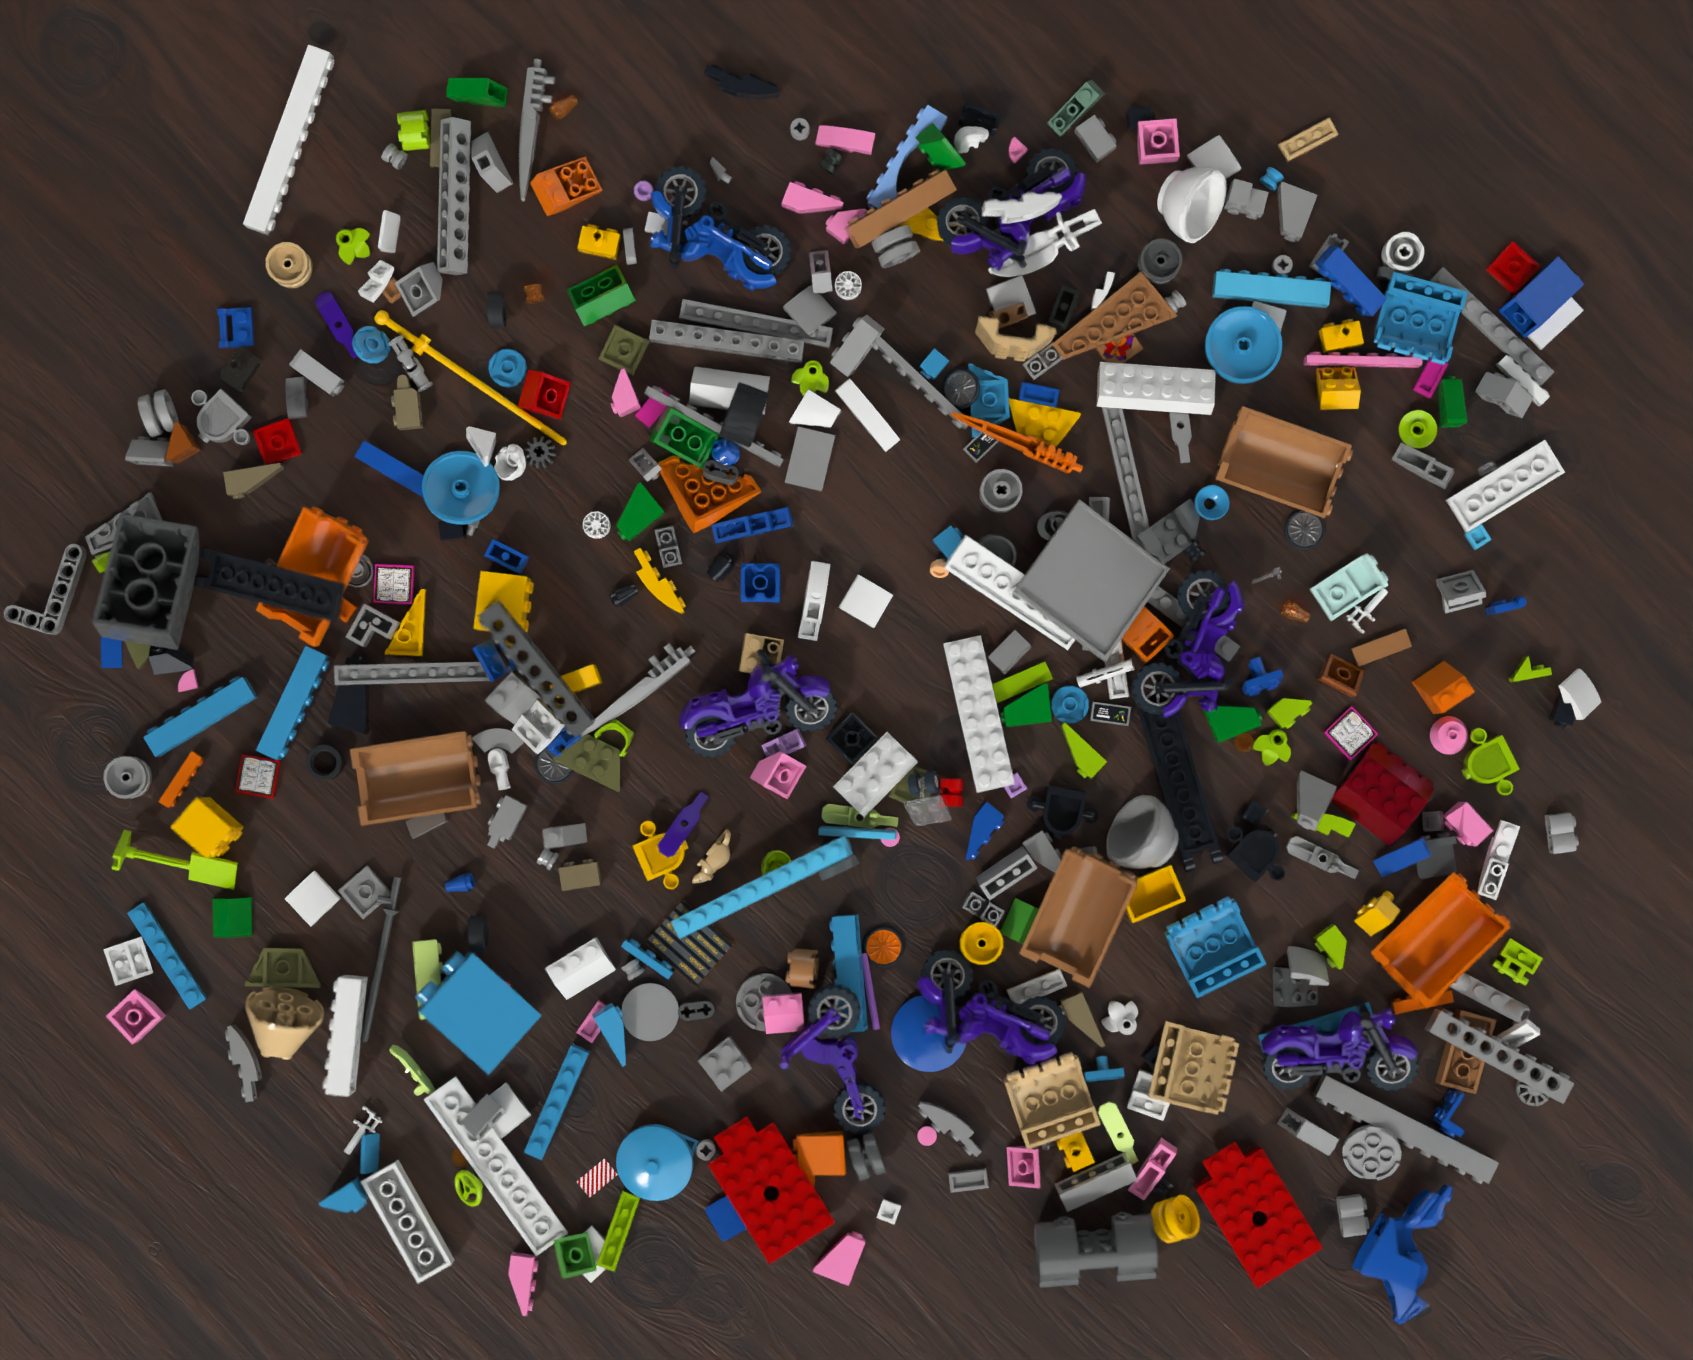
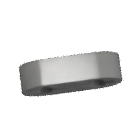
(629, 243)

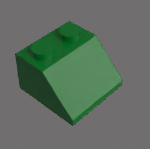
(939, 149)

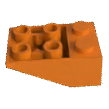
(565, 186)
(1146, 635)

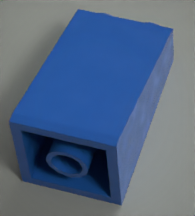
(1541, 297)

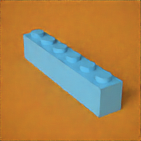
(1271, 289)

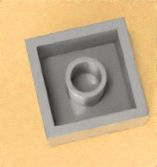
(725, 1063)

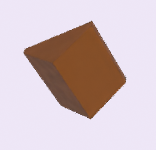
(181, 444)
(1341, 675)

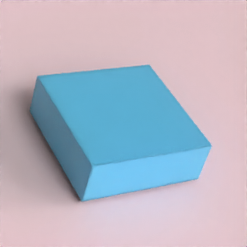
(1477, 536)

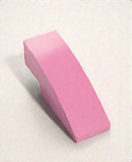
(845, 139)
(1153, 1168)

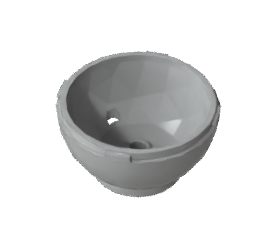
(1142, 834)

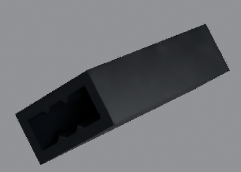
(351, 703)

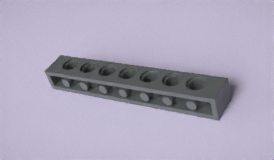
(498, 611)

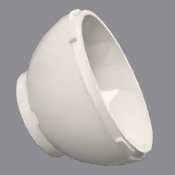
(1192, 201)

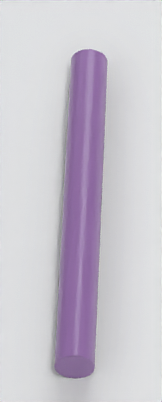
(870, 992)

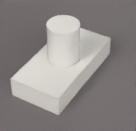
(1519, 1033)

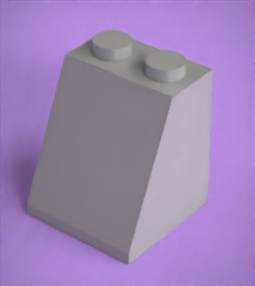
(513, 698)

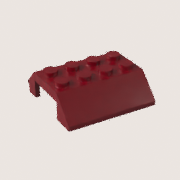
(1383, 794)

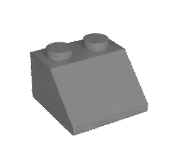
(148, 452)

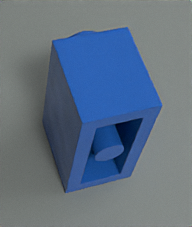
(506, 556)

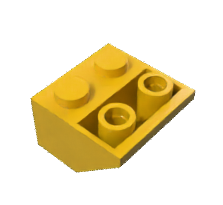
(1337, 388)

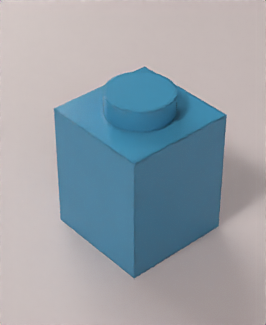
(933, 365)

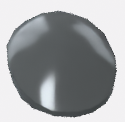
(1050, 523)

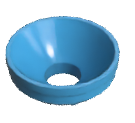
(1220, 501)

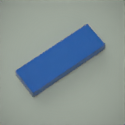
(1402, 857)

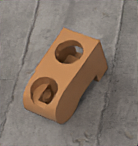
(1009, 315)

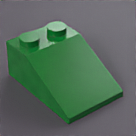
(683, 437)

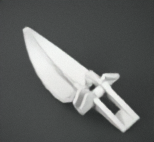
(1044, 245)

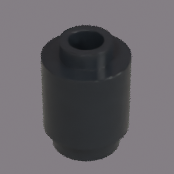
(720, 567)

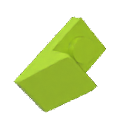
(1524, 671)

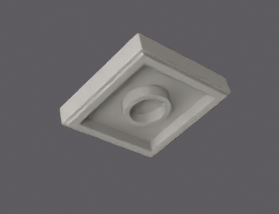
(363, 891)

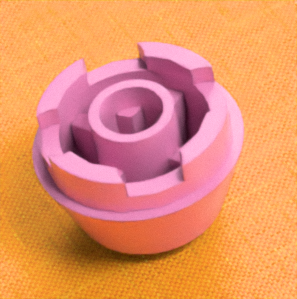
(1448, 735)

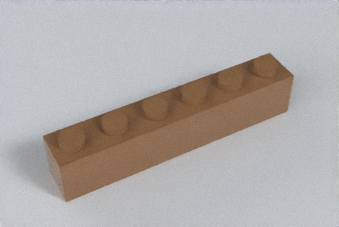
(900, 208)

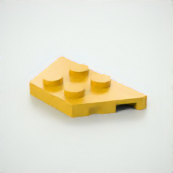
(1042, 421)

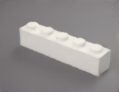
(1510, 369)

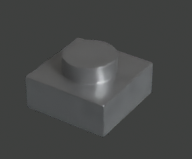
(1433, 821)

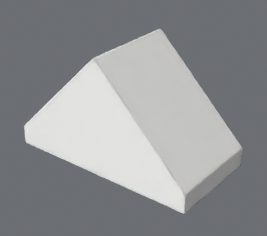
(482, 443)

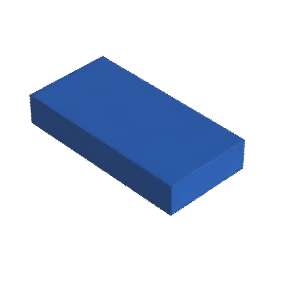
(1039, 394)

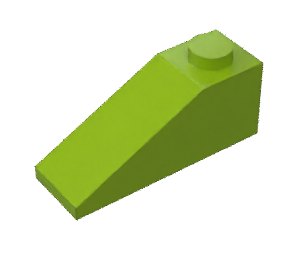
(1083, 754)

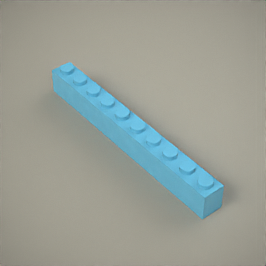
(762, 887)

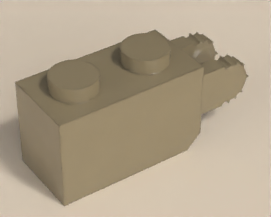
(407, 405)

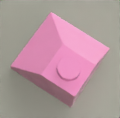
(624, 396)
(778, 773)

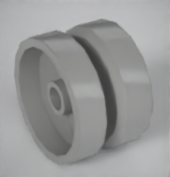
(895, 246)
(157, 412)
(1000, 502)
(139, 774)

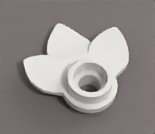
(1119, 1015)

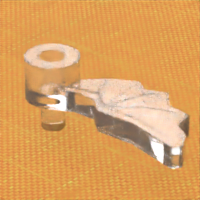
(1277, 571)

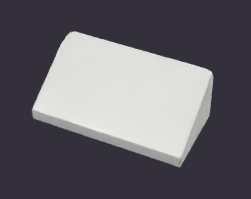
(389, 232)

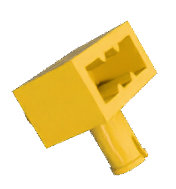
(599, 242)
(1340, 336)
(1377, 913)
(1076, 1151)

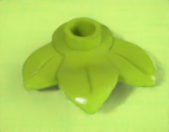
(355, 246)
(811, 381)
(1270, 749)

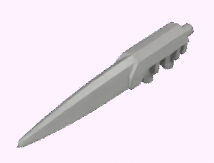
(532, 102)
(658, 675)

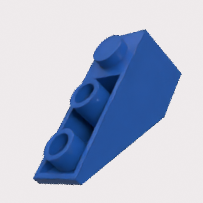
(983, 824)

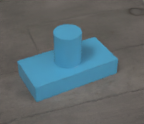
(1103, 1072)

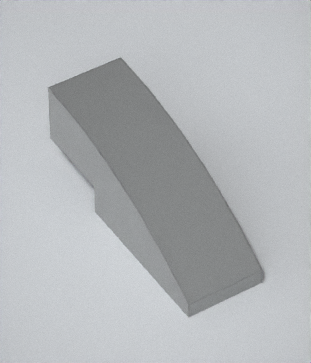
(1423, 465)

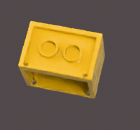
(510, 590)
(208, 827)

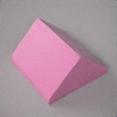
(1023, 1166)

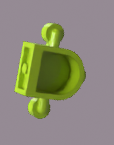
(1490, 761)

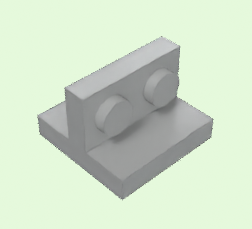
(1460, 591)

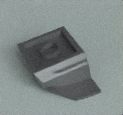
(1172, 533)

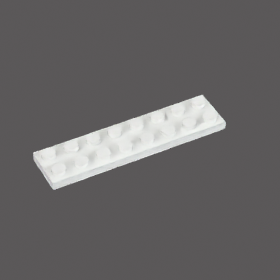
(998, 581)
(978, 714)

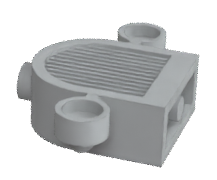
(221, 418)

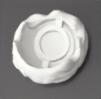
(969, 137)
(510, 462)

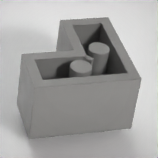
(1245, 199)
(1505, 393)
(371, 621)

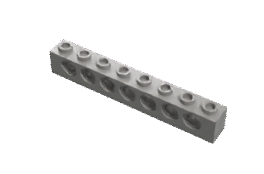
(453, 196)
(726, 341)
(1438, 1026)

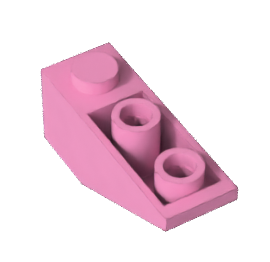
(807, 201)
(521, 1276)

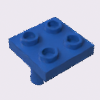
(1261, 679)

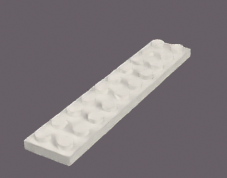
(497, 1169)

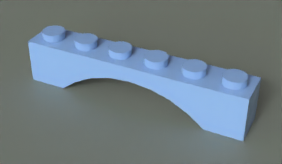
(888, 181)

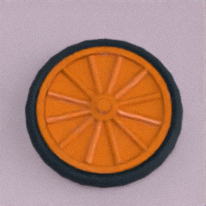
(883, 946)

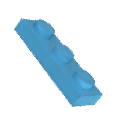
(648, 957)

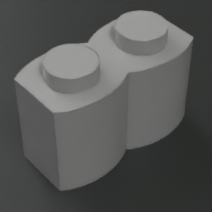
(1561, 832)
(1351, 1215)

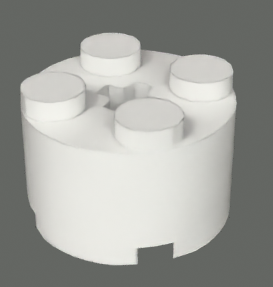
(1411, 247)

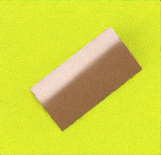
(1458, 1067)

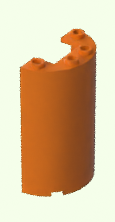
(320, 548)
(1440, 940)

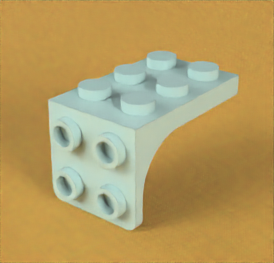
(1349, 586)

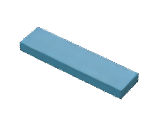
(857, 832)

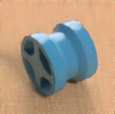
(1271, 178)

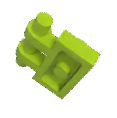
(1519, 955)

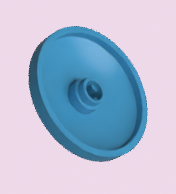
(1243, 345)
(460, 488)
(654, 1162)

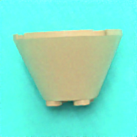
(282, 1019)

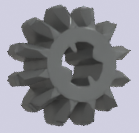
(545, 447)

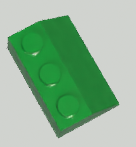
(600, 295)

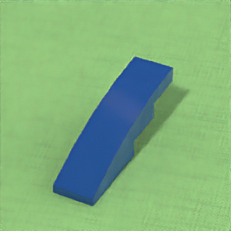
(390, 467)
(752, 525)

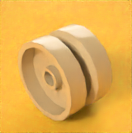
(280, 257)

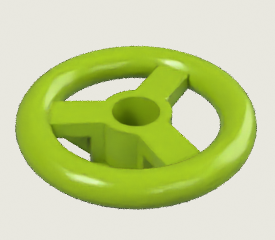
(471, 1185)

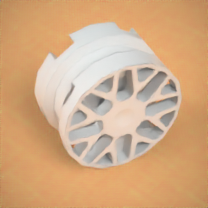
(848, 285)
(596, 525)

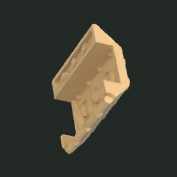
(1012, 347)
(1193, 1068)
(1051, 1100)

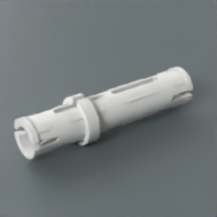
(1125, 666)

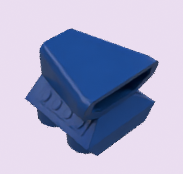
(760, 582)

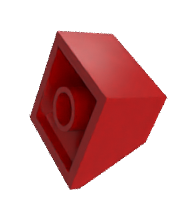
(544, 394)

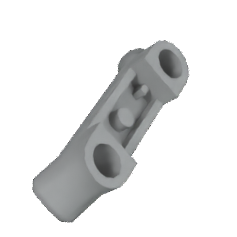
(1491, 998)

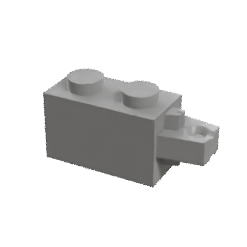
(506, 820)

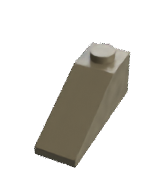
(249, 479)
(1078, 1013)

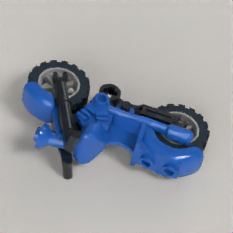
(739, 250)

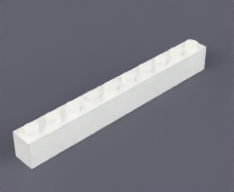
(288, 140)

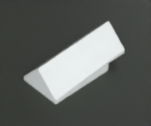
(716, 387)

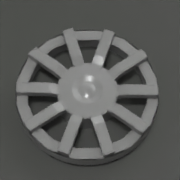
(1529, 1090)

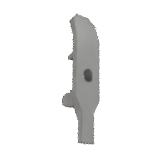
(1181, 436)
(1310, 853)

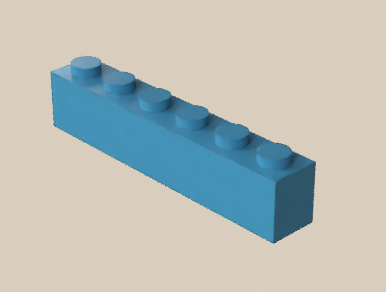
(293, 703)
(201, 716)
(849, 962)
(557, 1101)

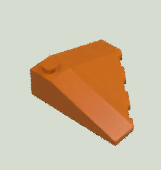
(703, 499)

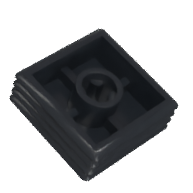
(851, 725)

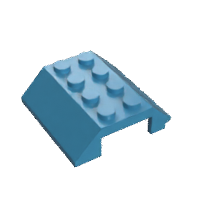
(1419, 318)
(1213, 947)

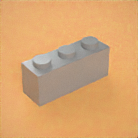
(856, 345)
(1006, 873)

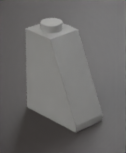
(1294, 210)
(317, 373)
(1312, 799)
(564, 835)
(1308, 1131)

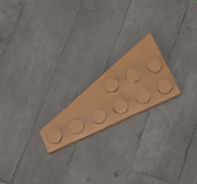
(1122, 314)

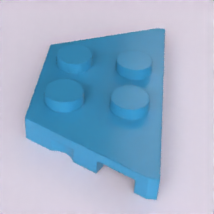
(993, 398)

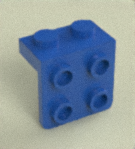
(1443, 1113)
(725, 1219)

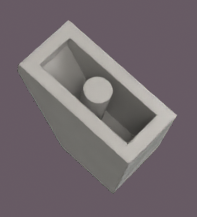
(820, 271)

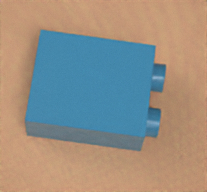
(476, 1010)

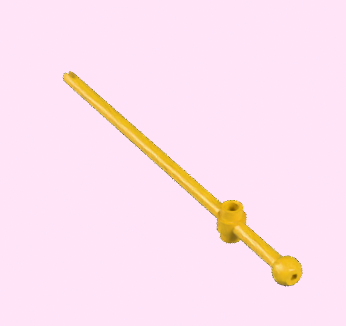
(421, 345)

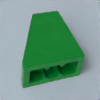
(477, 91)
(1451, 403)
(638, 514)
(1028, 709)
(1232, 721)

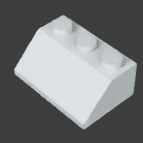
(580, 968)

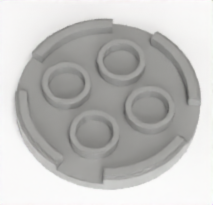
(750, 998)
(650, 1011)
(1371, 1152)

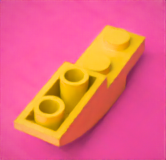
(660, 589)

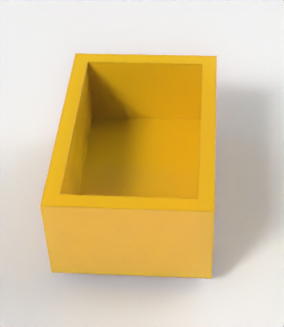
(1154, 893)

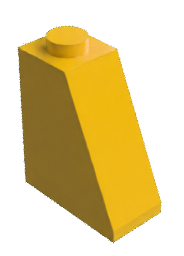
(582, 679)

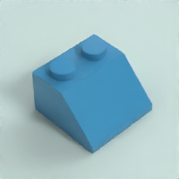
(347, 1198)

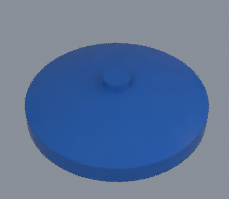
(915, 1047)

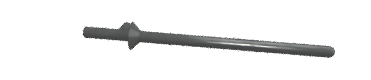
(390, 912)

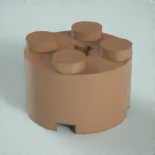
(803, 968)

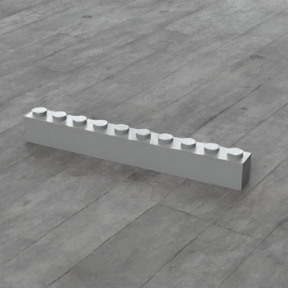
(1405, 1128)

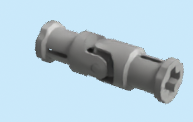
(410, 362)

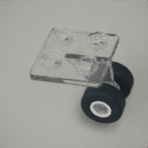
(926, 809)

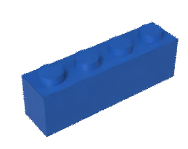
(1350, 281)

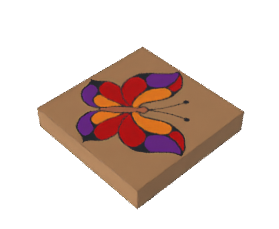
(1120, 350)

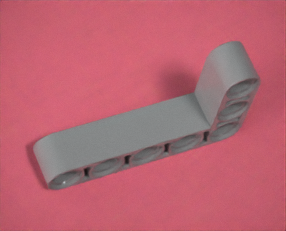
(55, 596)

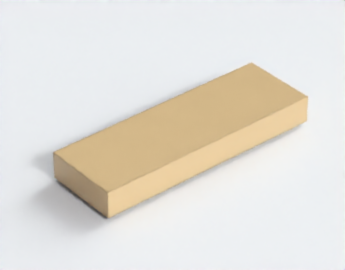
(1308, 139)

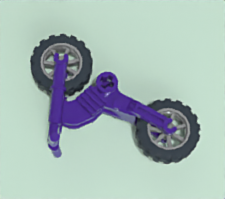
(835, 1052)

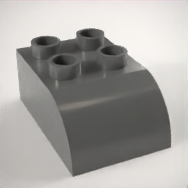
(148, 582)

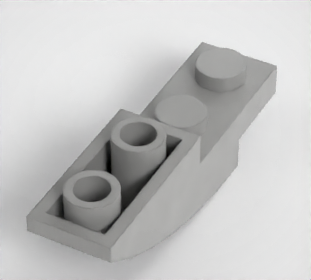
(243, 1053)
(944, 1120)

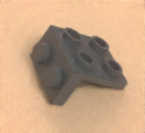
(1442, 859)
(1292, 991)

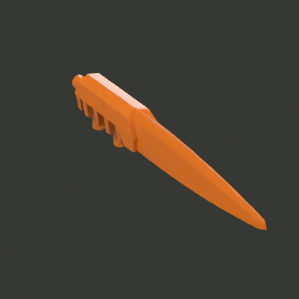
(1028, 445)

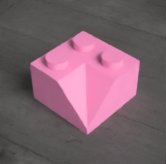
(1467, 824)
(135, 1016)

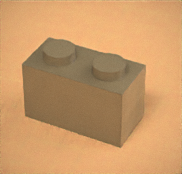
(579, 875)

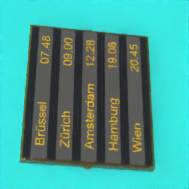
(692, 954)

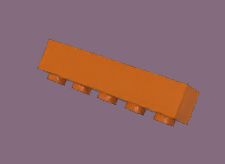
(181, 779)
(1409, 1004)

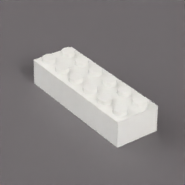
(1156, 388)
(346, 1035)
(408, 1221)

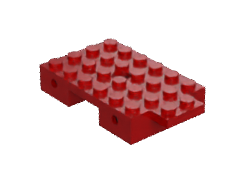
(762, 1160)
(1250, 1184)

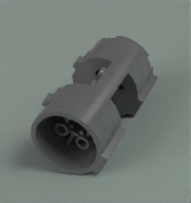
(1127, 1247)

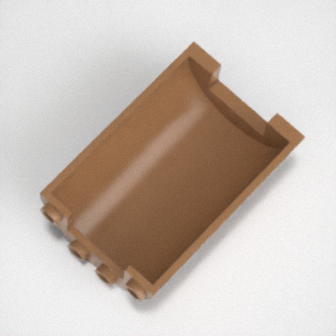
(1283, 462)
(416, 778)
(1080, 914)

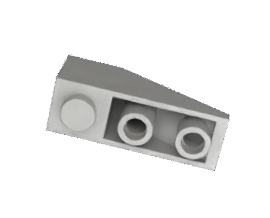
(1041, 851)

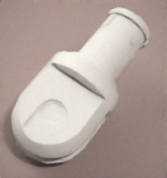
(499, 766)

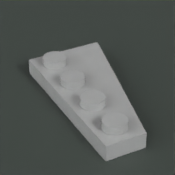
(103, 537)

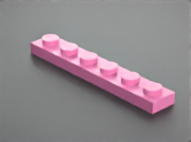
(1354, 359)

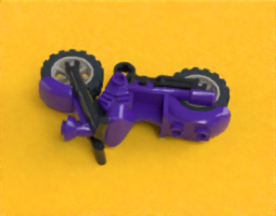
(1011, 239)
(1195, 648)
(727, 716)
(1015, 1025)
(1308, 1053)

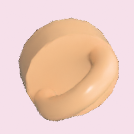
(937, 568)

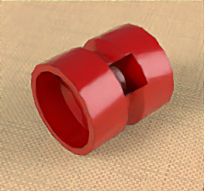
(951, 790)

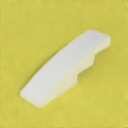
(867, 415)

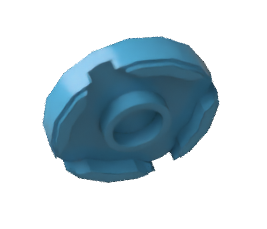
(371, 344)
(507, 368)
(1069, 704)

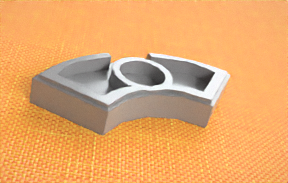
(498, 738)

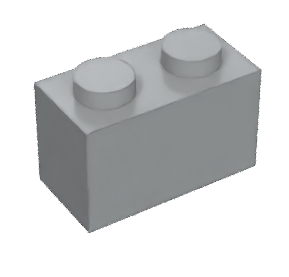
(1095, 138)

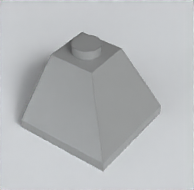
(420, 288)

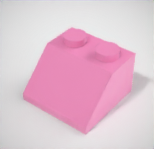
(1158, 141)
(783, 1012)

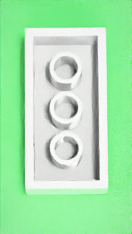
(875, 774)

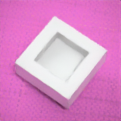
(888, 1211)

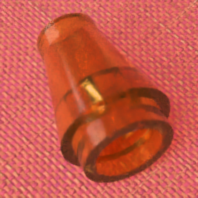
(562, 107)
(1295, 612)

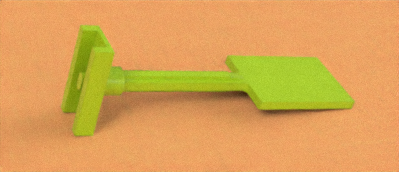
(201, 869)

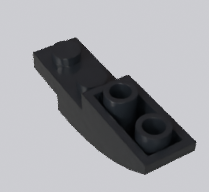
(749, 87)

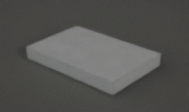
(810, 459)

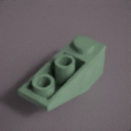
(1075, 107)

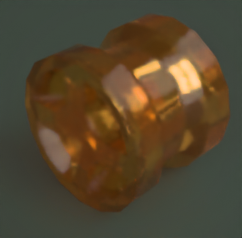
(534, 293)

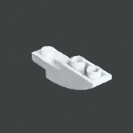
(1029, 207)
(814, 600)
(1497, 859)

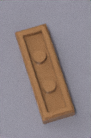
(1381, 647)

